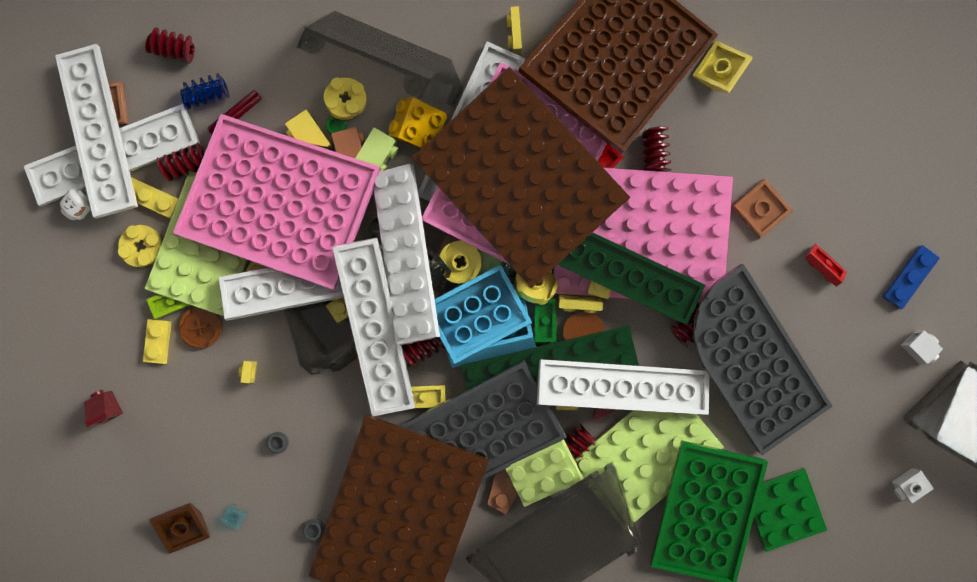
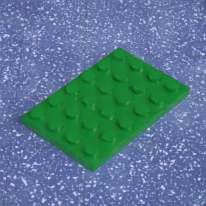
(708, 512)

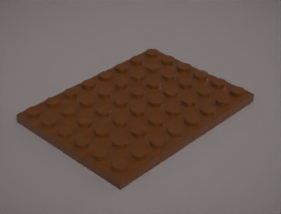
(617, 62)
(520, 177)
(398, 508)

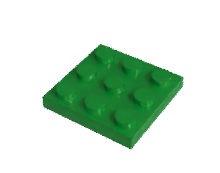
(787, 510)

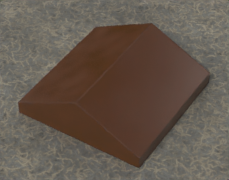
(180, 527)

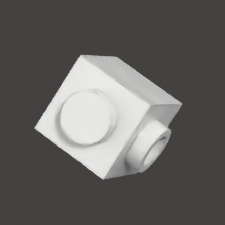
(922, 347)
(911, 485)

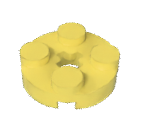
(341, 87)
(128, 243)
(472, 258)
(537, 294)

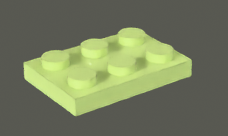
(544, 473)

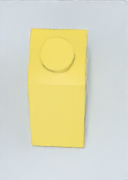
(306, 129)

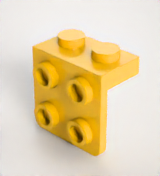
(416, 122)

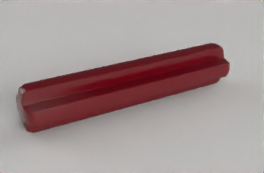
(240, 108)

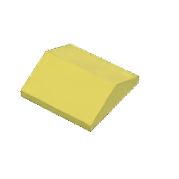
(722, 67)

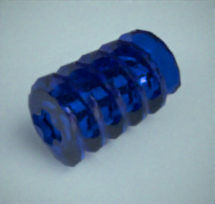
(204, 91)

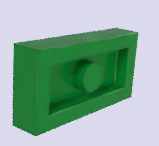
(545, 321)

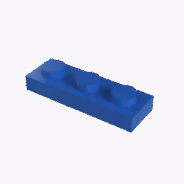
(911, 277)

